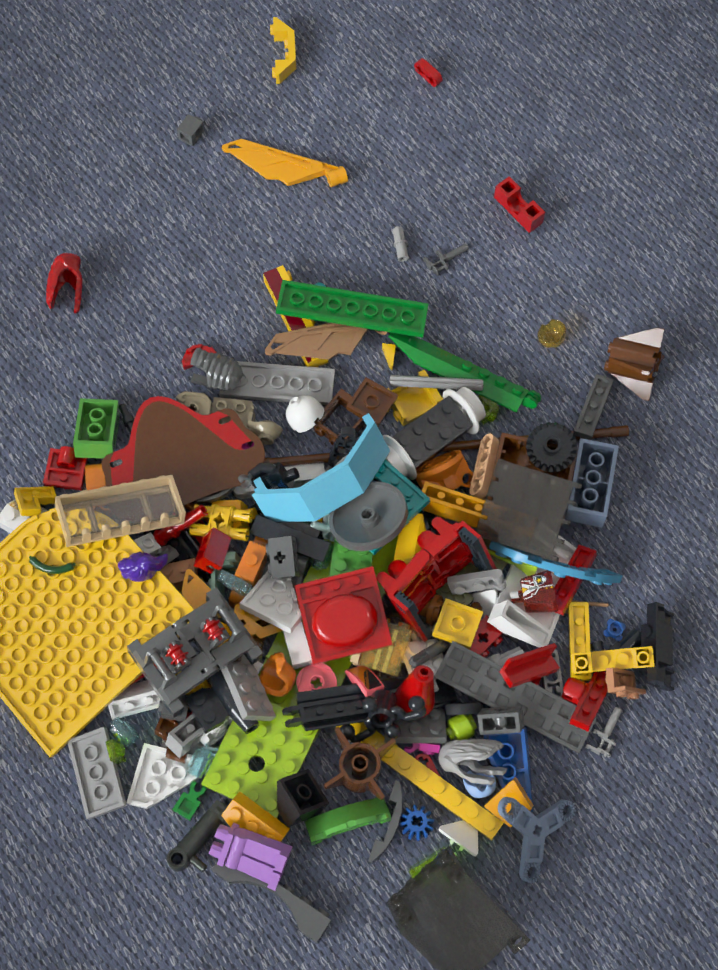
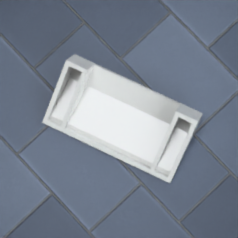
(513, 619)

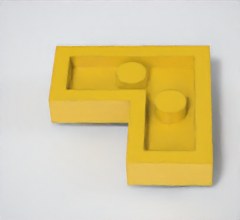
(30, 498)

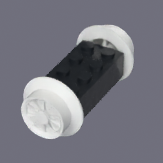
(435, 431)

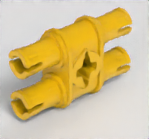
(229, 515)

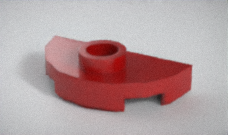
(189, 353)

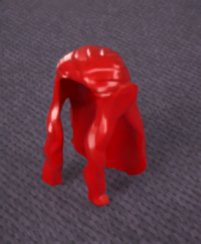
(63, 270)

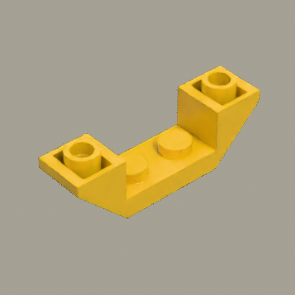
(285, 67)
(618, 658)

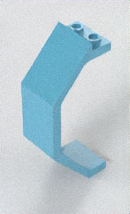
(329, 489)

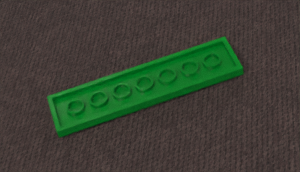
(352, 308)

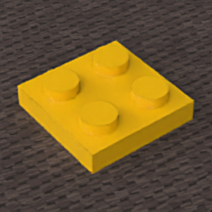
(457, 623)

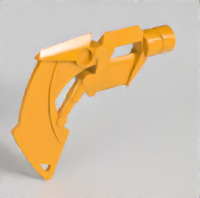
(195, 594)

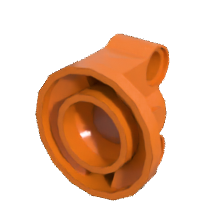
(445, 471)

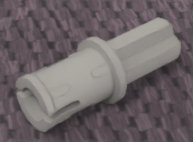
(400, 244)

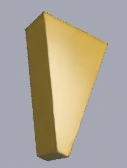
(389, 352)

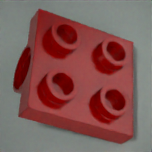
(64, 469)

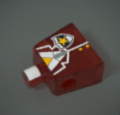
(536, 593)

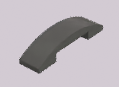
(380, 847)

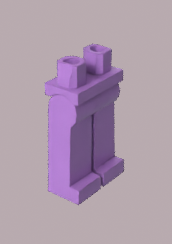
(251, 853)

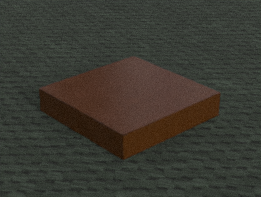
(372, 399)

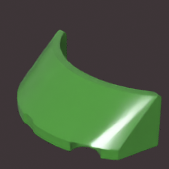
(347, 819)

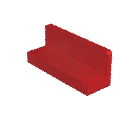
(529, 666)

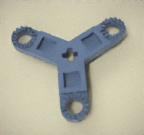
(525, 823)

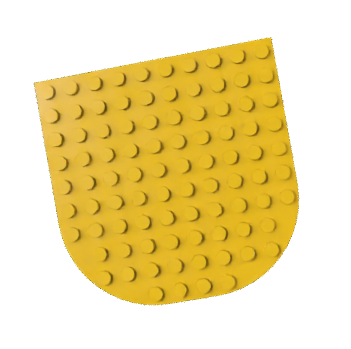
(72, 629)

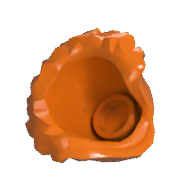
(277, 675)

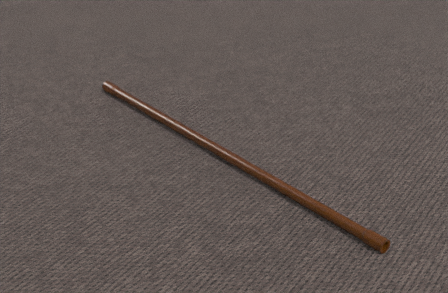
(614, 431)

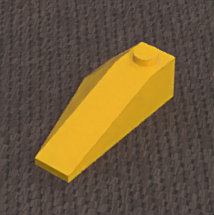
(407, 539)

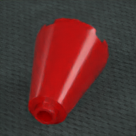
(418, 683)

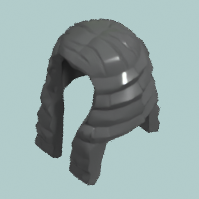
(219, 369)

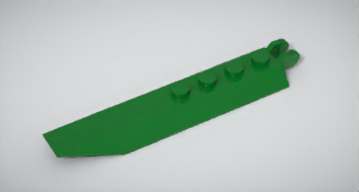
(451, 366)

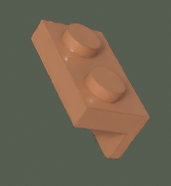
(176, 571)
(622, 683)

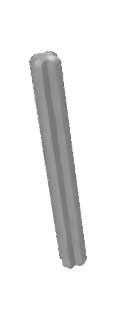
(435, 382)

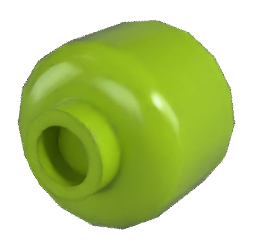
(461, 727)

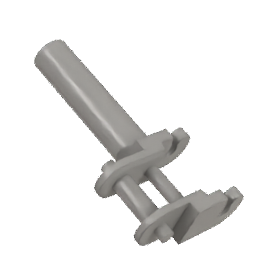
(606, 733)

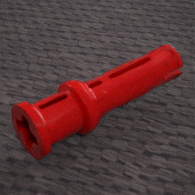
(167, 533)

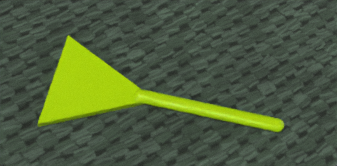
(525, 568)

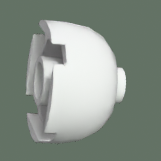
(303, 412)

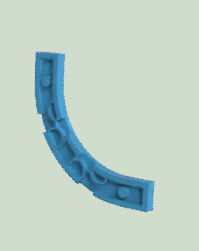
(560, 569)

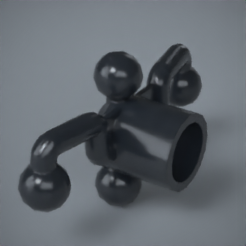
(382, 714)

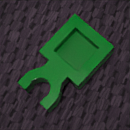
(188, 803)

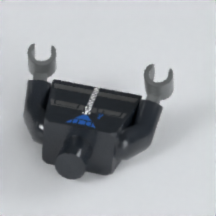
(273, 476)

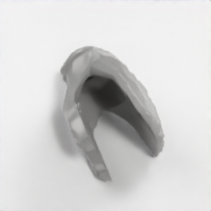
(466, 753)

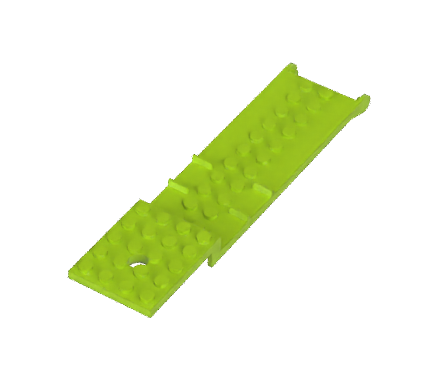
(279, 746)

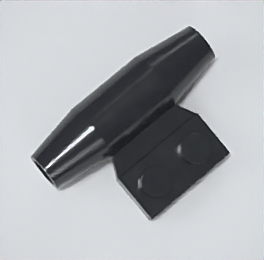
(215, 704)

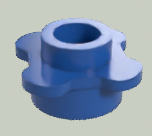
(620, 627)

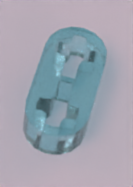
(234, 583)

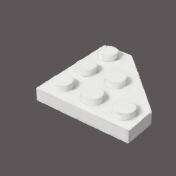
(274, 602)
(157, 777)

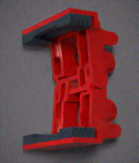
(440, 557)

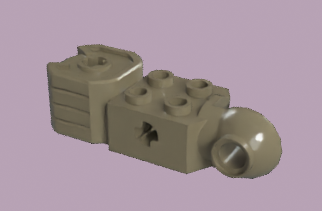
(201, 403)

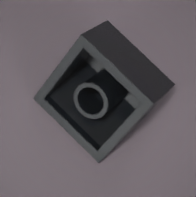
(299, 798)

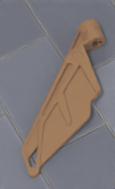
(319, 341)

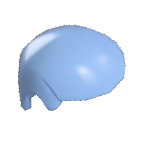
(479, 790)

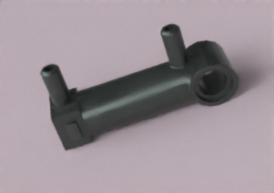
(197, 838)

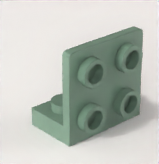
(230, 565)

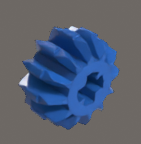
(416, 830)

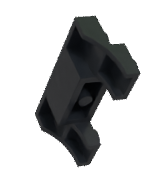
(659, 635)

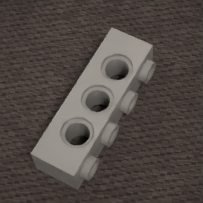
(184, 736)

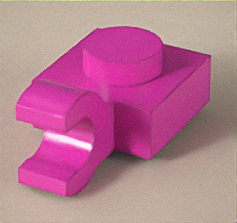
(426, 748)

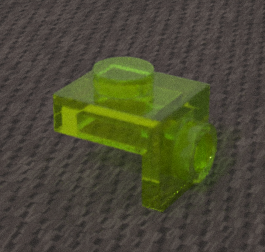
(115, 751)

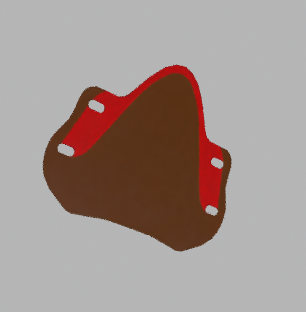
(185, 444)

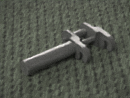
(444, 258)

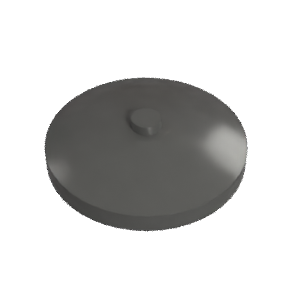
(370, 518)

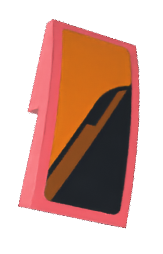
(365, 679)

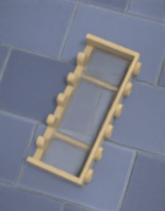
(119, 510)

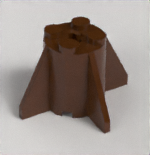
(636, 359)
(366, 759)

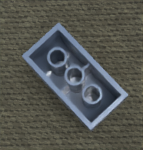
(595, 472)

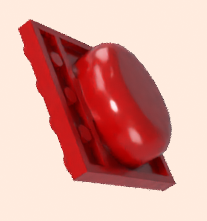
(343, 615)

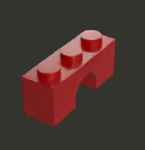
(510, 197)

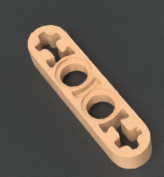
(484, 466)

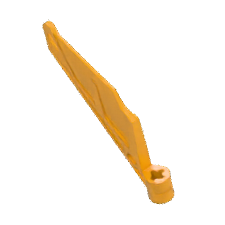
(283, 165)

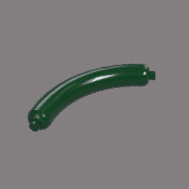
(51, 569)

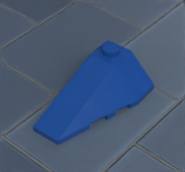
(514, 757)

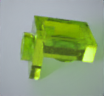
(491, 409)

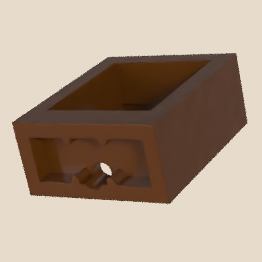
(341, 398)

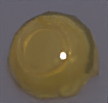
(552, 334)

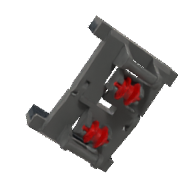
(176, 651)

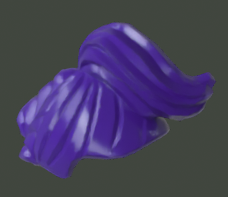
(141, 566)

